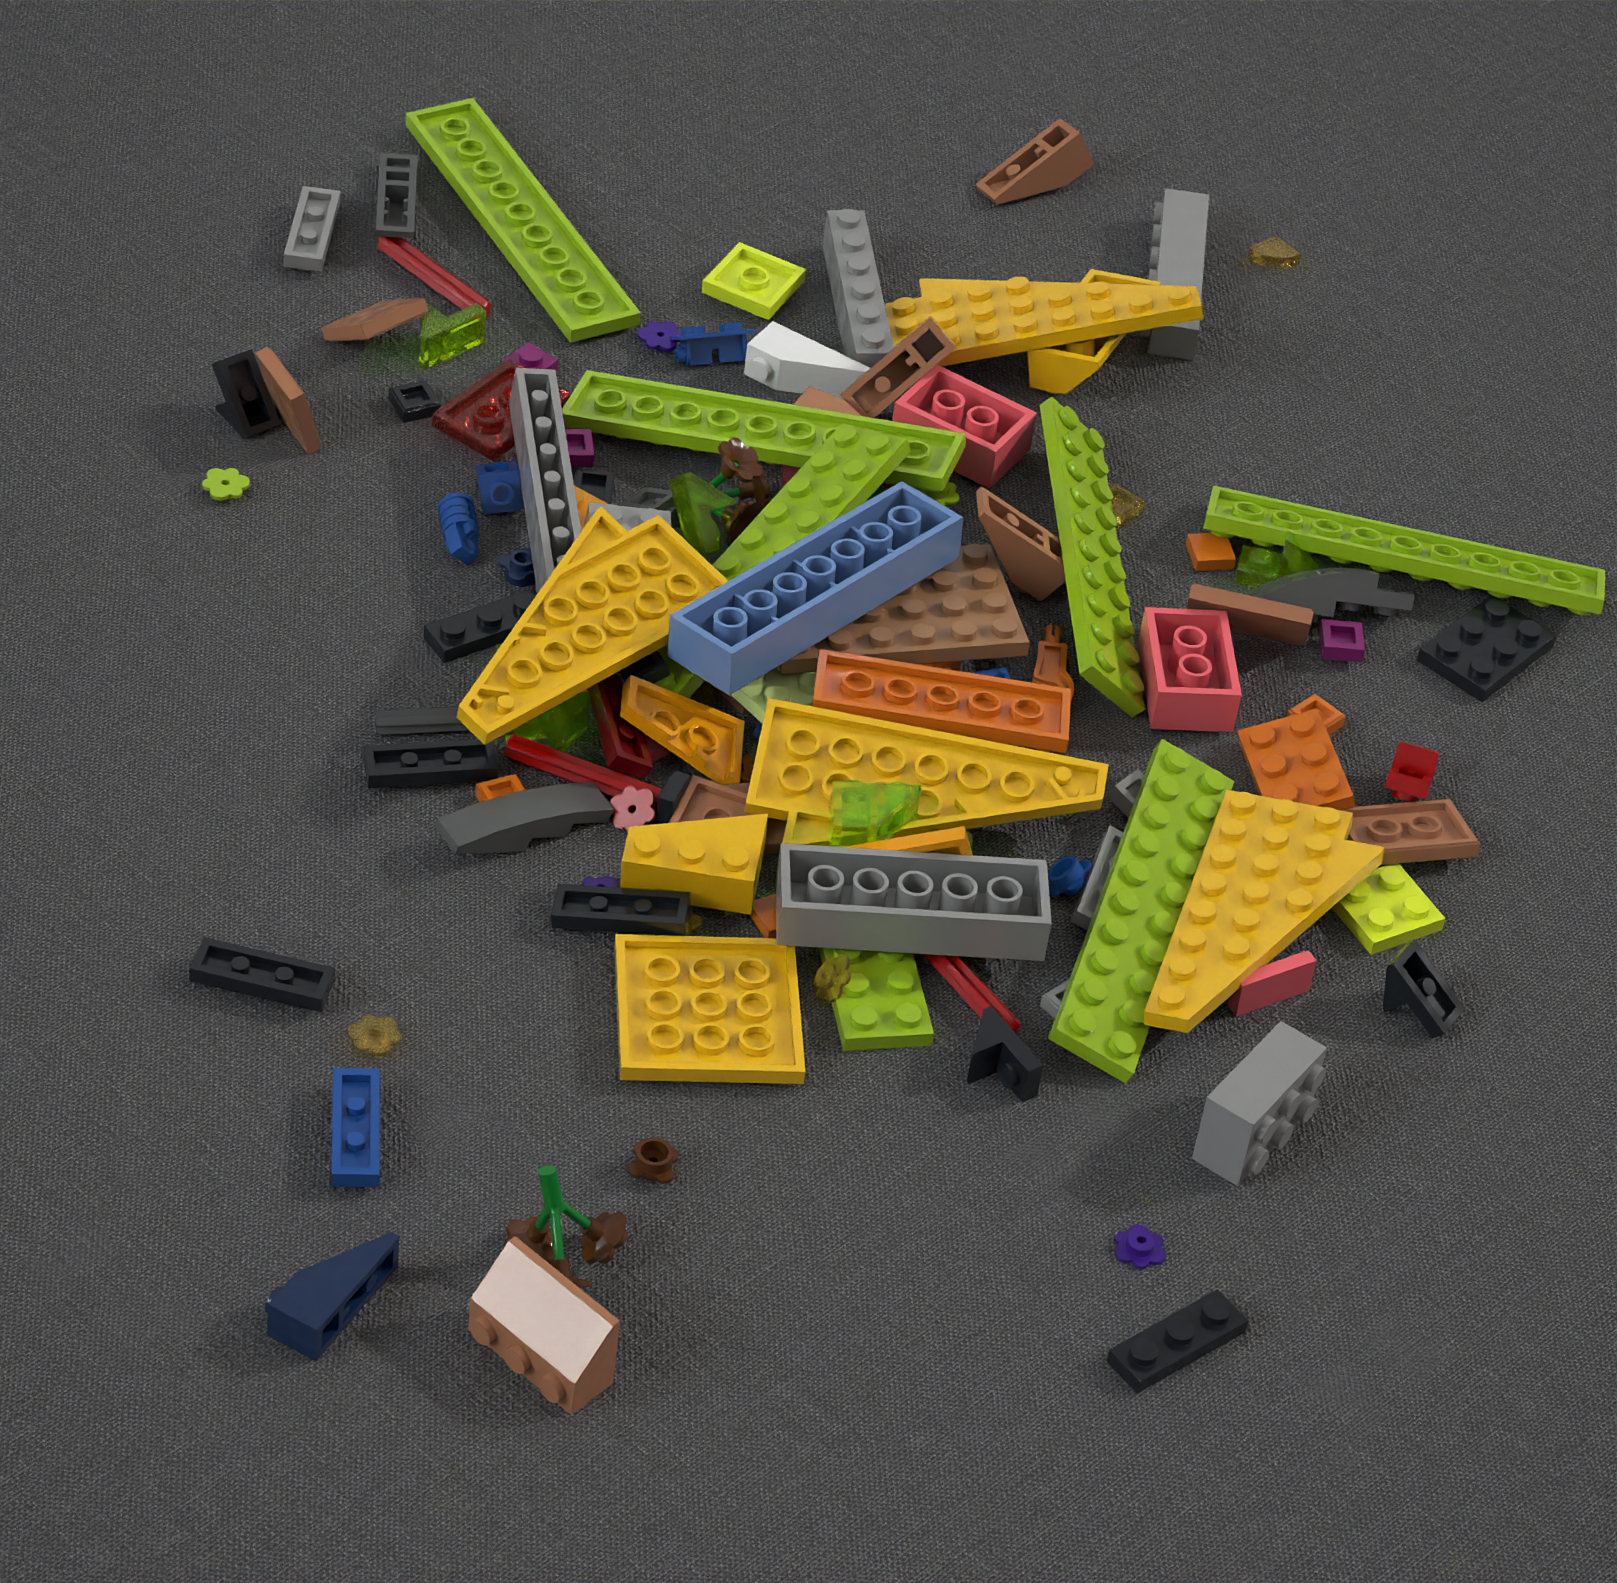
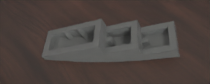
(396, 195)
(516, 818)

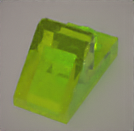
(450, 335)
(693, 503)
(1262, 566)
(560, 724)

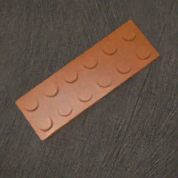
(944, 700)

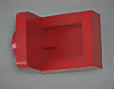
(1411, 771)

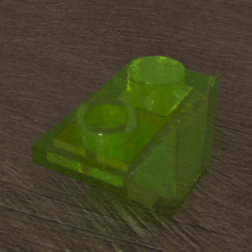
(870, 811)

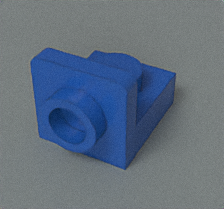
(499, 487)

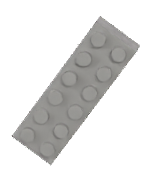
(912, 902)

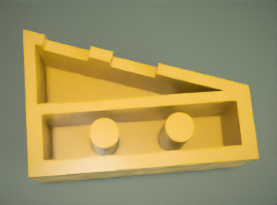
(708, 857)

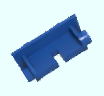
(697, 344)

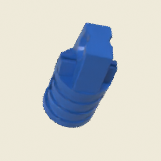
(459, 526)

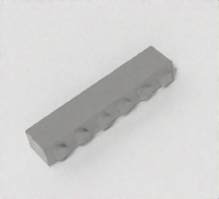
(1177, 260)
(856, 287)

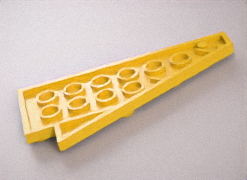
(1026, 315)
(588, 621)
(959, 776)
(1255, 890)

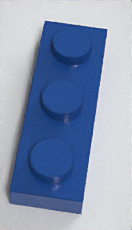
(355, 1127)

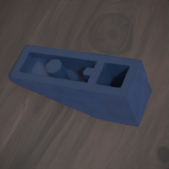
(328, 1295)

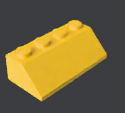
(1067, 365)

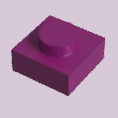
(534, 358)
(580, 447)
(1341, 640)

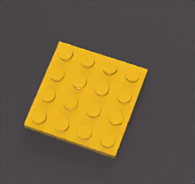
(708, 1009)

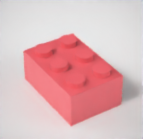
(994, 426)
(1189, 669)

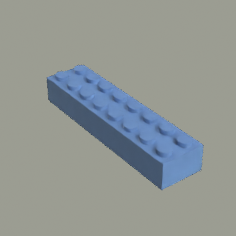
(814, 587)

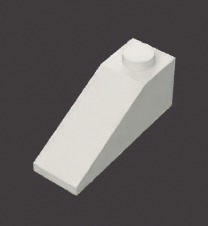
(796, 362)

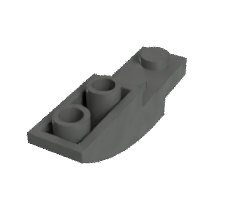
(1334, 588)

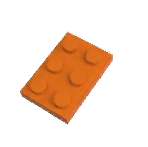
(1296, 761)

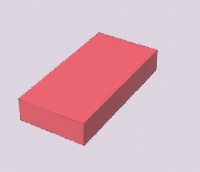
(1274, 983)

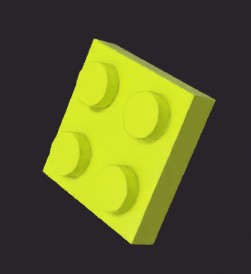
(753, 281)
(1388, 910)

